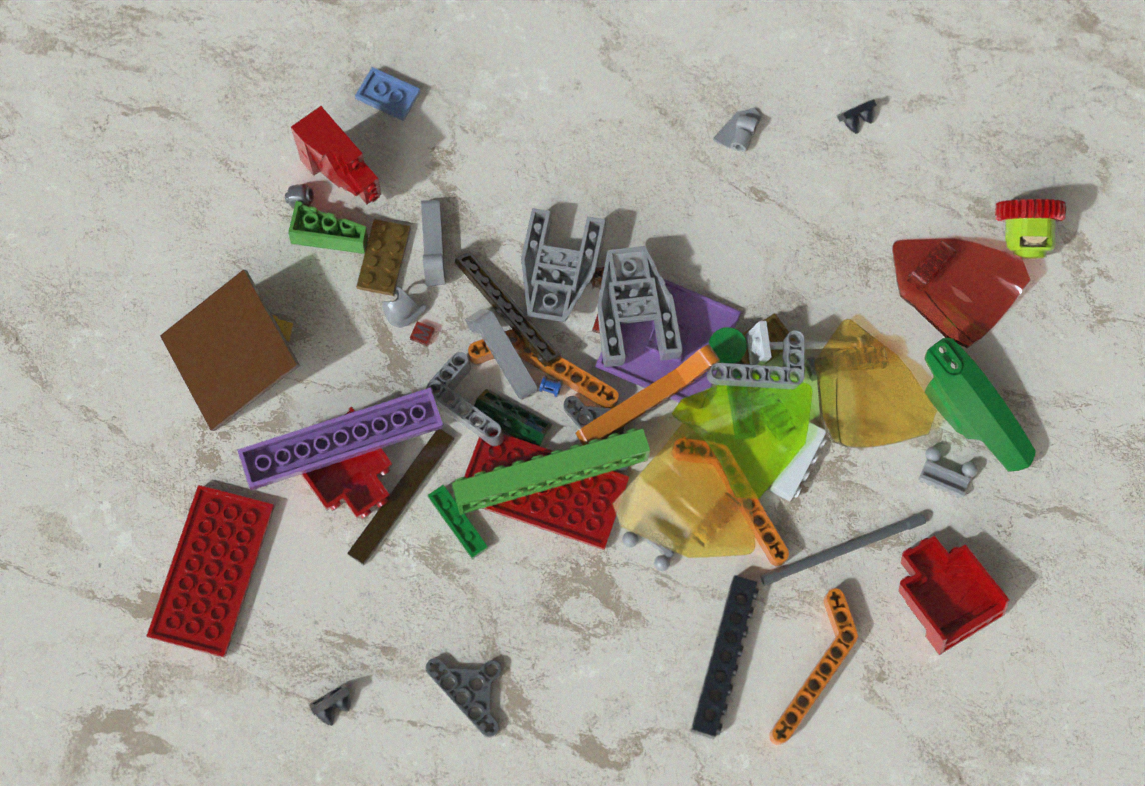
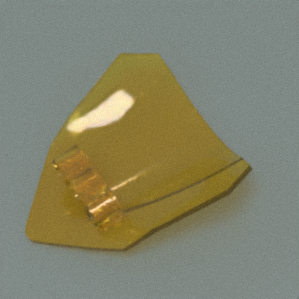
(868, 392)
(687, 502)

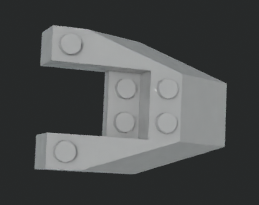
(556, 275)
(631, 294)

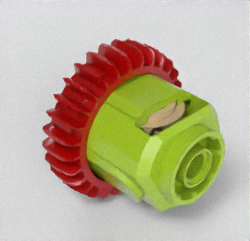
(1030, 225)

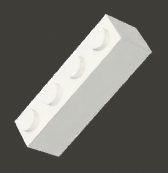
(788, 482)

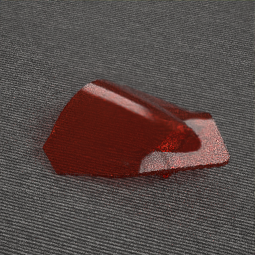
(958, 284)

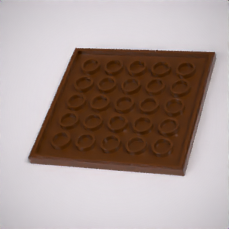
(229, 350)

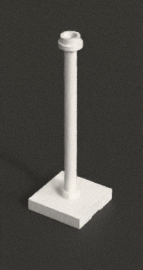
(760, 347)

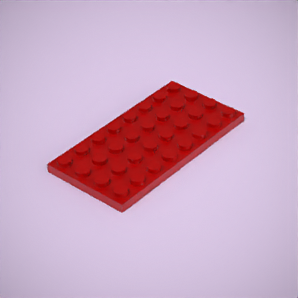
(573, 510)
(210, 571)

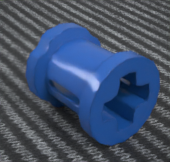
(550, 386)

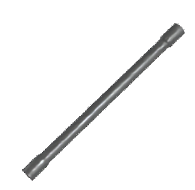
(778, 574)

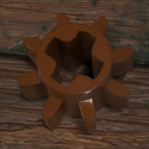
(597, 283)

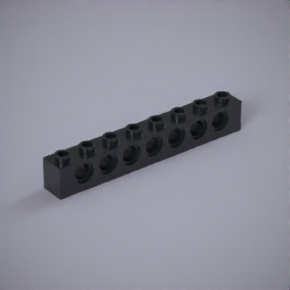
(738, 587)

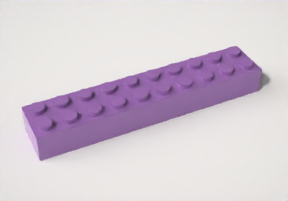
(340, 439)

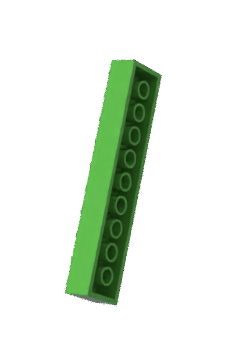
(550, 471)

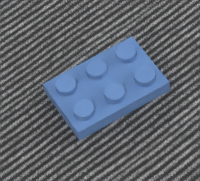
(387, 94)

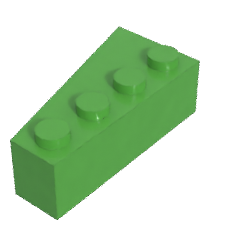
(326, 231)

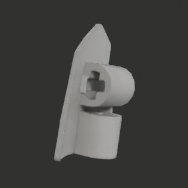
(739, 130)

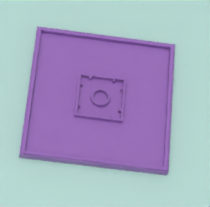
(697, 320)

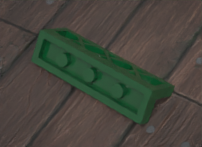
(510, 419)

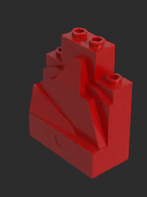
(328, 150)
(352, 481)
(949, 592)

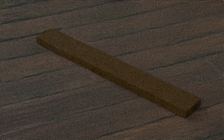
(507, 309)
(400, 496)

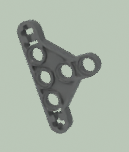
(592, 412)
(462, 683)

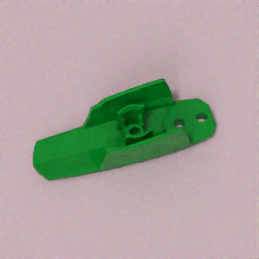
(975, 406)

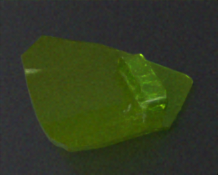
(750, 430)

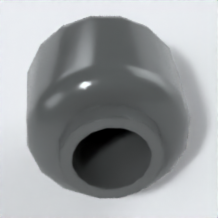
(299, 193)

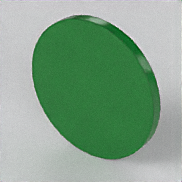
(728, 344)

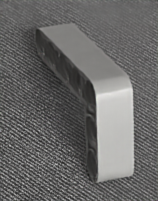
(433, 245)
(489, 328)
(764, 372)
(459, 405)

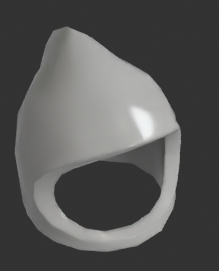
(402, 310)

